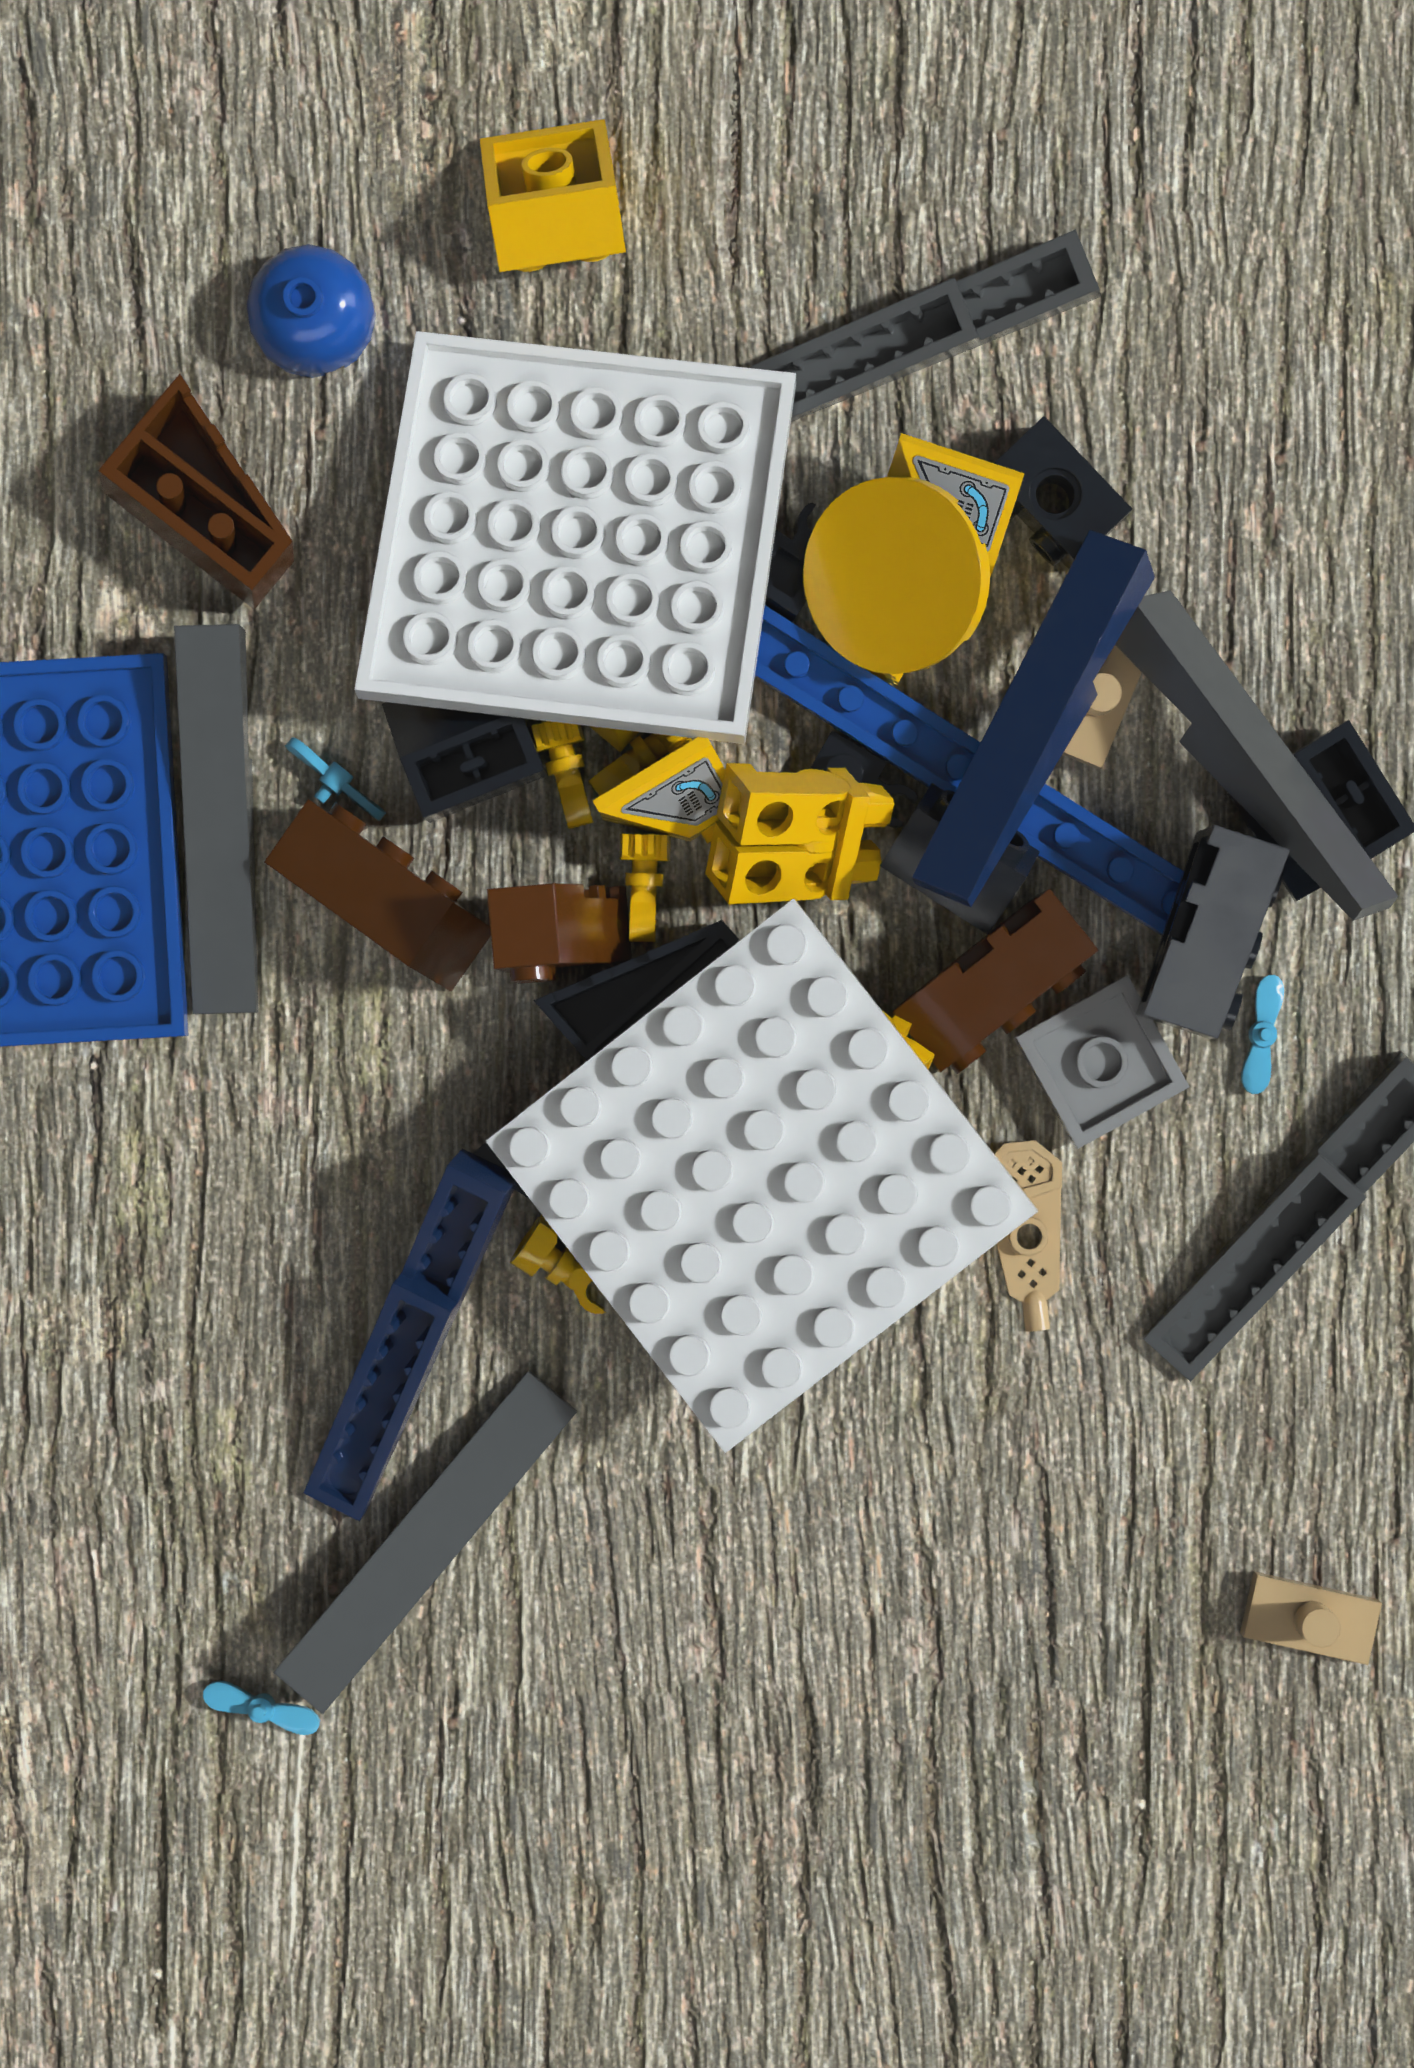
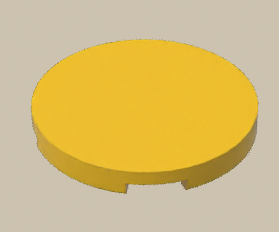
(895, 575)

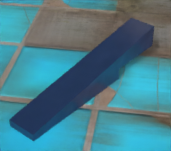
(1036, 716)
(410, 1332)

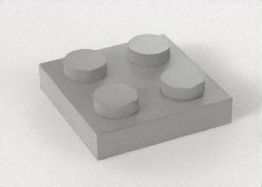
(1101, 1062)

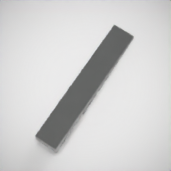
(938, 324)
(1248, 755)
(217, 816)
(1290, 1223)
(424, 1542)

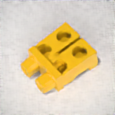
(794, 834)

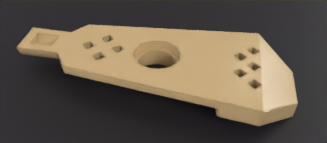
(1046, 1197)

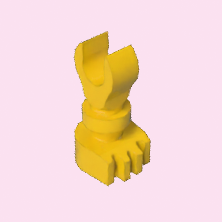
(641, 756)
(565, 765)
(644, 852)
(539, 1251)

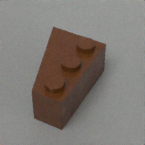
(196, 496)
(379, 893)
(557, 928)
(997, 982)

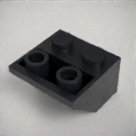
(461, 756)
(1356, 792)

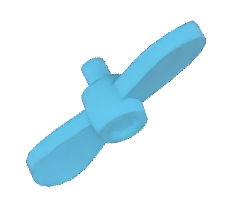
(334, 779)
(1262, 1034)
(232, 1699)

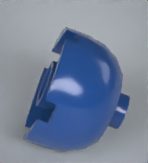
(310, 310)

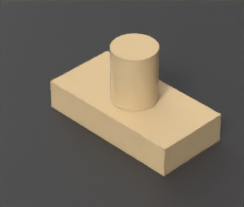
(1099, 727)
(1311, 1618)

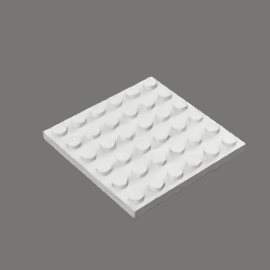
(578, 537)
(761, 1175)

